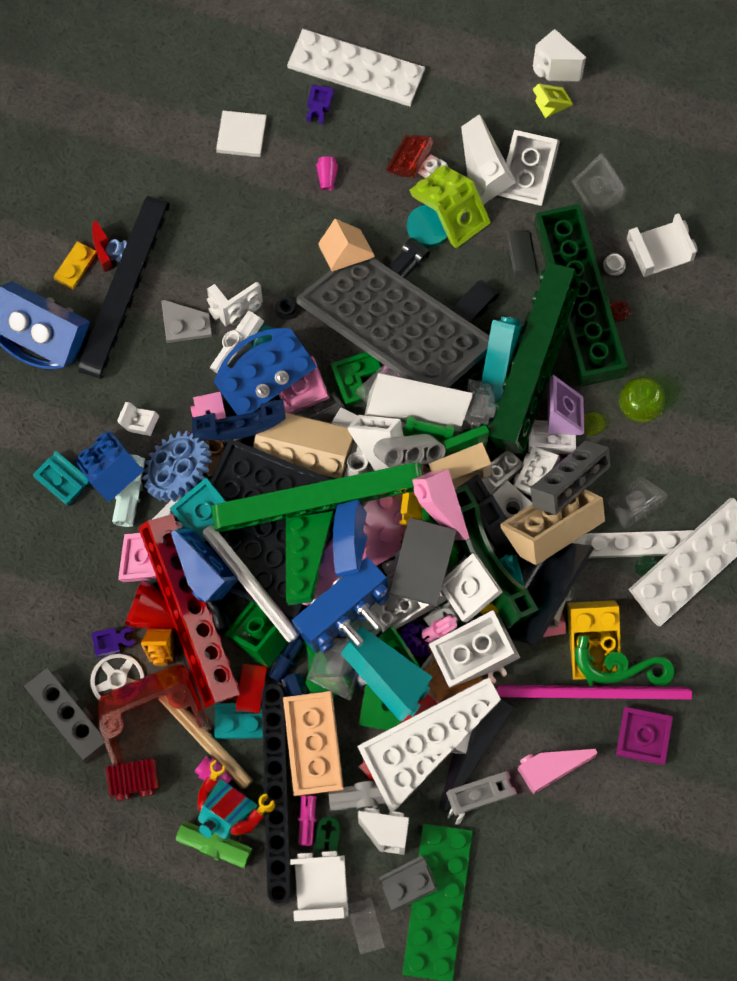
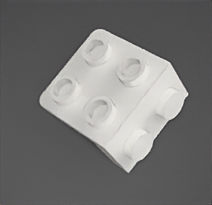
(232, 310)

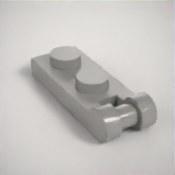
(480, 793)

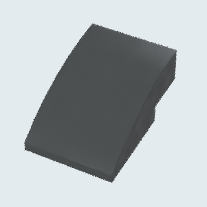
(422, 562)

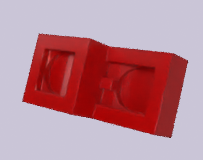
(100, 242)

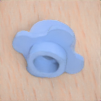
(115, 249)

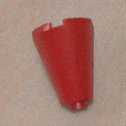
(149, 609)

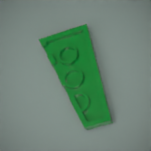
(304, 554)

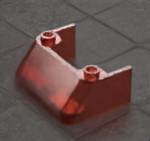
(173, 682)

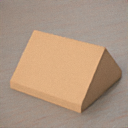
(344, 245)

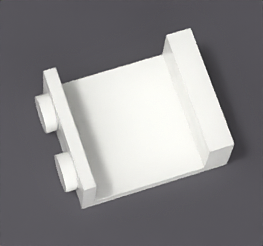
(662, 246)
(320, 886)

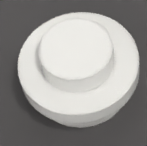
(614, 264)

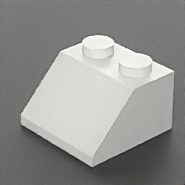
(558, 59)

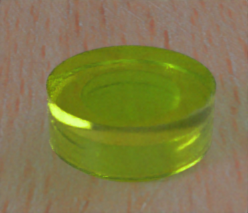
(593, 424)

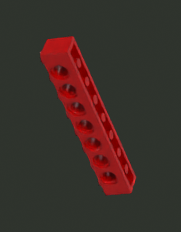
(184, 621)

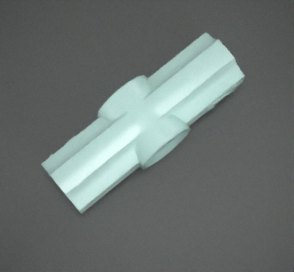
(128, 498)

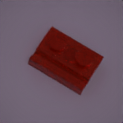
(410, 156)

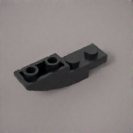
(491, 517)

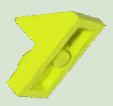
(551, 99)

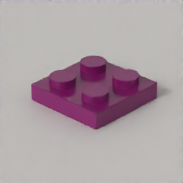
(644, 736)

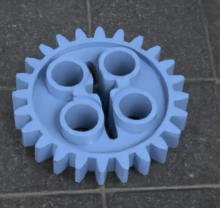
(176, 466)

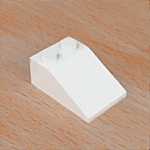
(531, 164)
(474, 649)

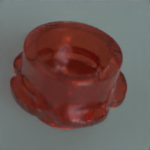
(626, 310)

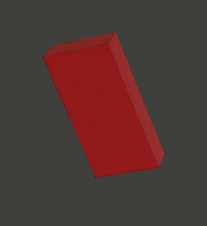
(251, 688)

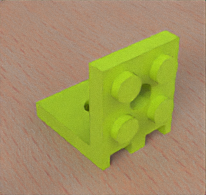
(451, 197)

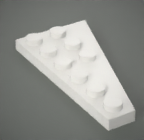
(414, 748)

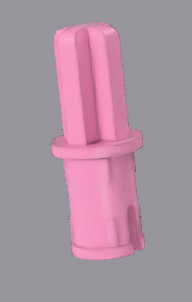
(439, 628)

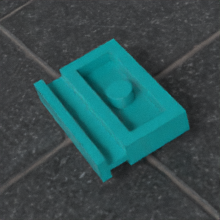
(61, 478)
(237, 724)

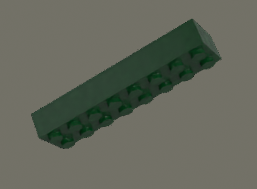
(591, 326)
(534, 358)

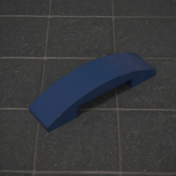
(241, 425)

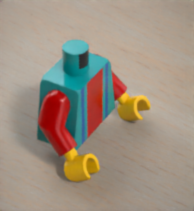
(227, 810)

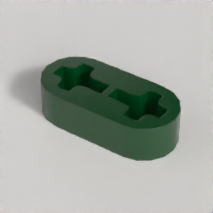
(321, 835)

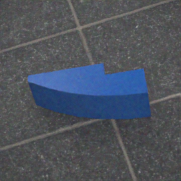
(349, 537)

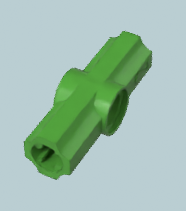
(215, 846)

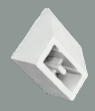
(385, 831)

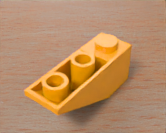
(159, 646)

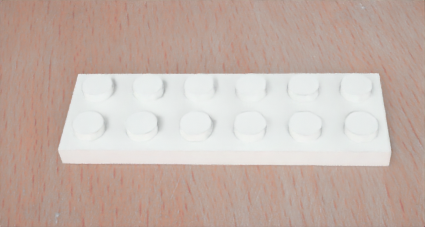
(356, 67)
(689, 565)

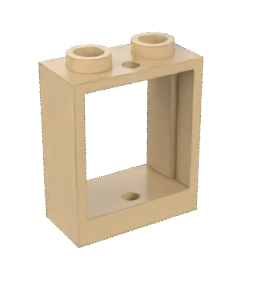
(465, 464)

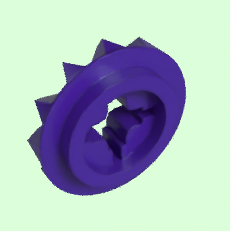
(413, 643)

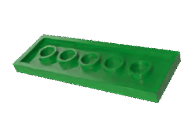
(437, 917)

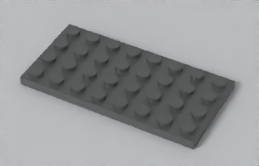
(396, 323)

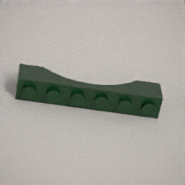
(514, 602)

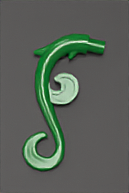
(622, 673)

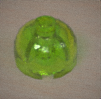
(642, 399)

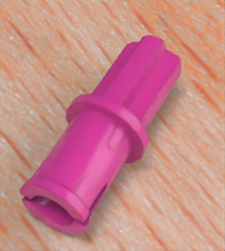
(307, 820)

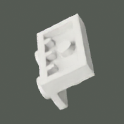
(534, 468)

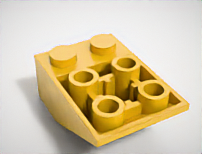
(601, 624)

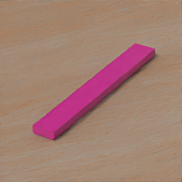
(581, 691)

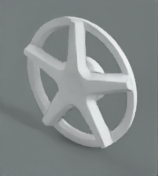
(115, 678)

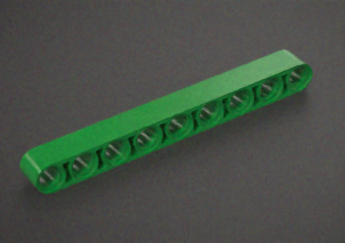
(315, 497)

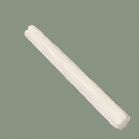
(250, 584)

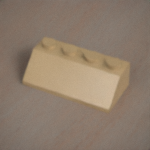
(308, 444)
(541, 534)

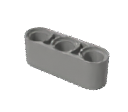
(409, 449)

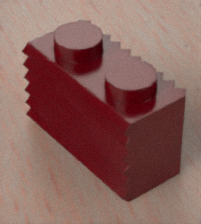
(132, 779)

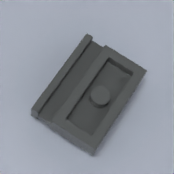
(408, 883)

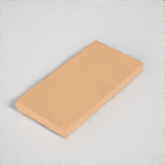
(313, 743)

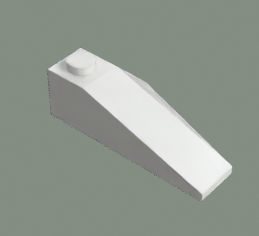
(484, 160)

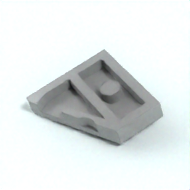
(184, 322)

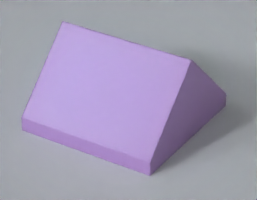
(564, 409)

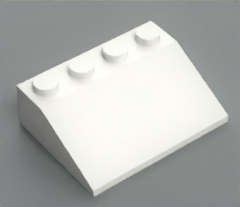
(426, 402)

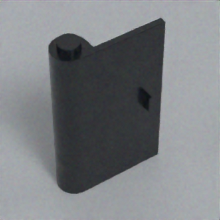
(548, 587)

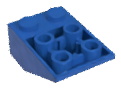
(108, 466)

